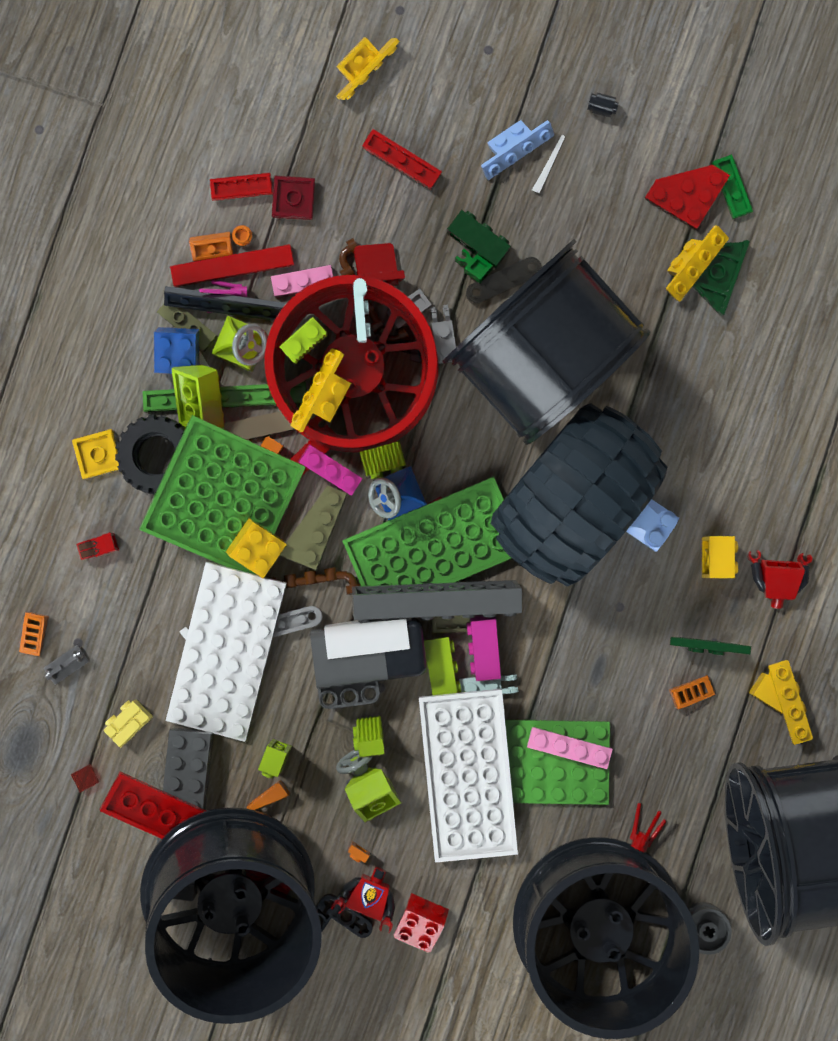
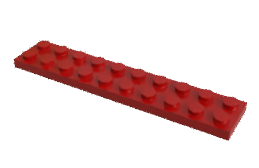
(155, 812)

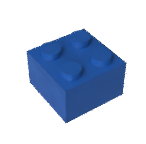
(175, 348)

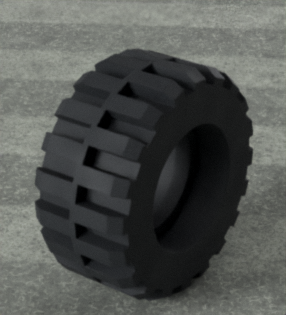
(131, 443)

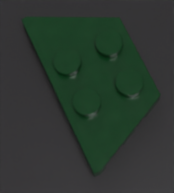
(721, 275)
(713, 647)

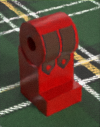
(98, 546)

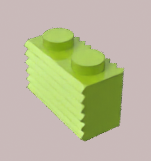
(303, 340)
(382, 460)
(368, 736)

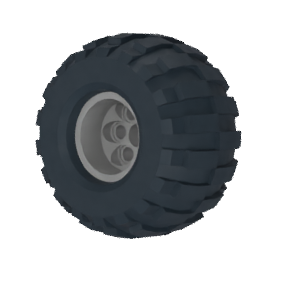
(580, 495)

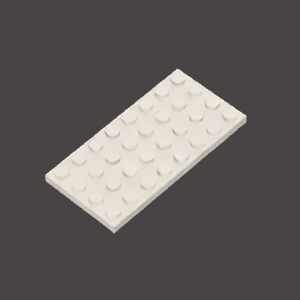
(226, 651)
(468, 775)

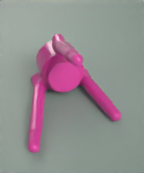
(235, 289)

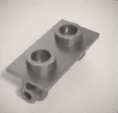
(65, 665)

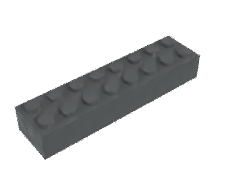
(436, 599)
(188, 774)

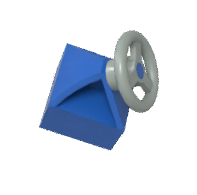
(397, 494)

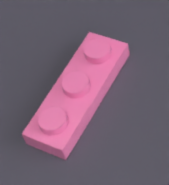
(296, 281)

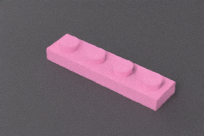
(569, 747)

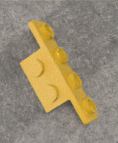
(361, 62)
(693, 261)
(324, 393)
(790, 702)

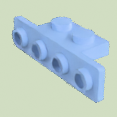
(514, 145)

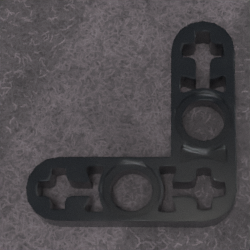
(333, 913)

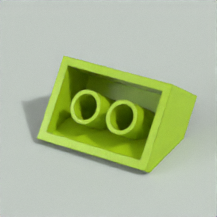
(198, 394)

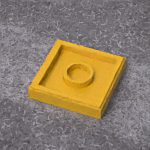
(96, 453)

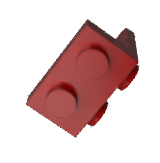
(378, 262)
(421, 923)

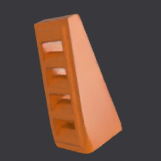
(40, 635)
(676, 697)
(271, 795)

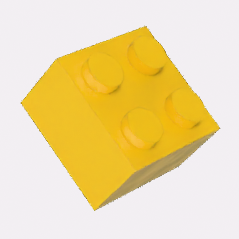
(256, 548)
(719, 557)

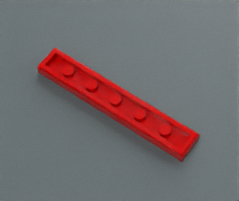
(232, 265)

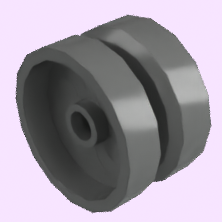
(719, 929)

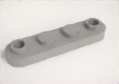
(297, 620)

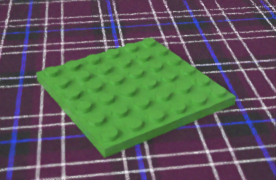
(214, 489)

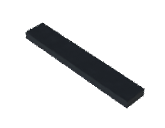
(222, 303)

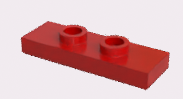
(241, 186)

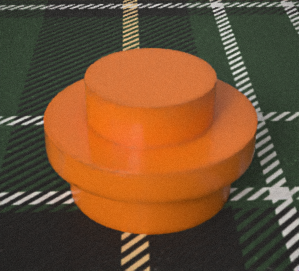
(242, 235)

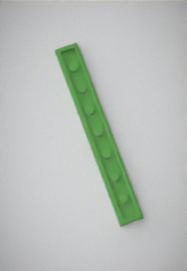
(230, 397)

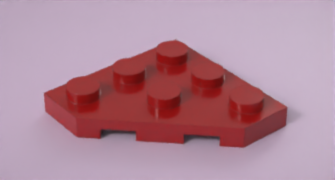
(688, 193)

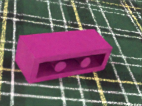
(330, 470)
(484, 648)

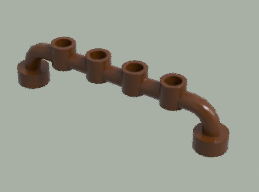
(376, 325)
(311, 577)

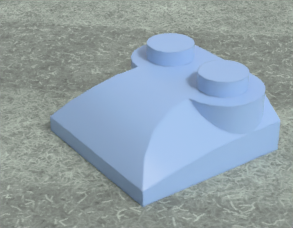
(653, 525)

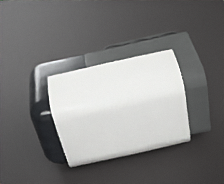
(361, 654)

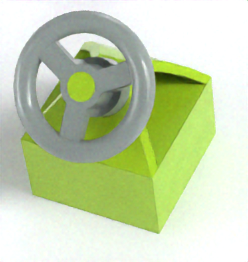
(240, 344)
(369, 788)

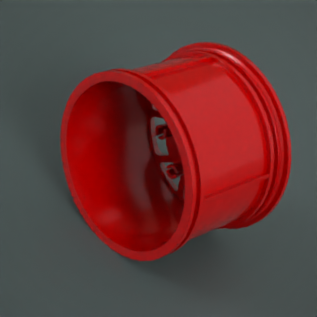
(361, 362)

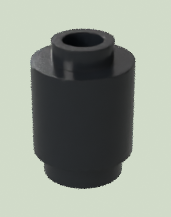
(602, 104)

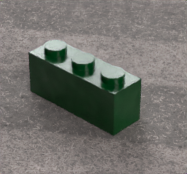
(478, 238)

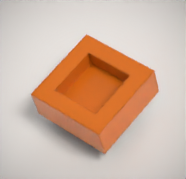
(358, 853)

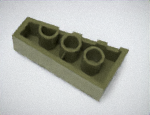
(314, 532)

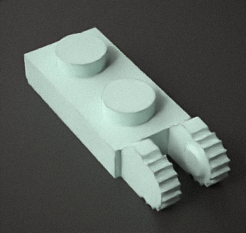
(361, 309)
(470, 684)

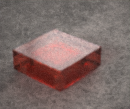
(85, 778)

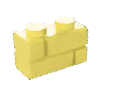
(127, 723)

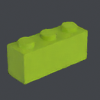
(441, 666)
(274, 758)

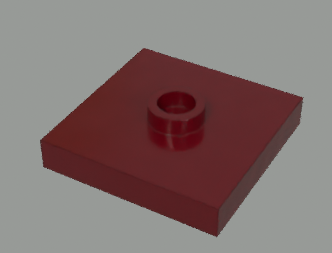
(293, 197)

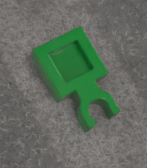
(475, 267)

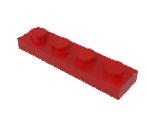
(401, 159)

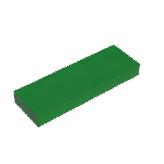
(733, 188)

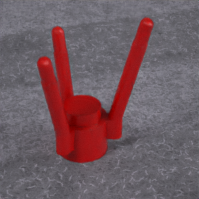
(643, 840)

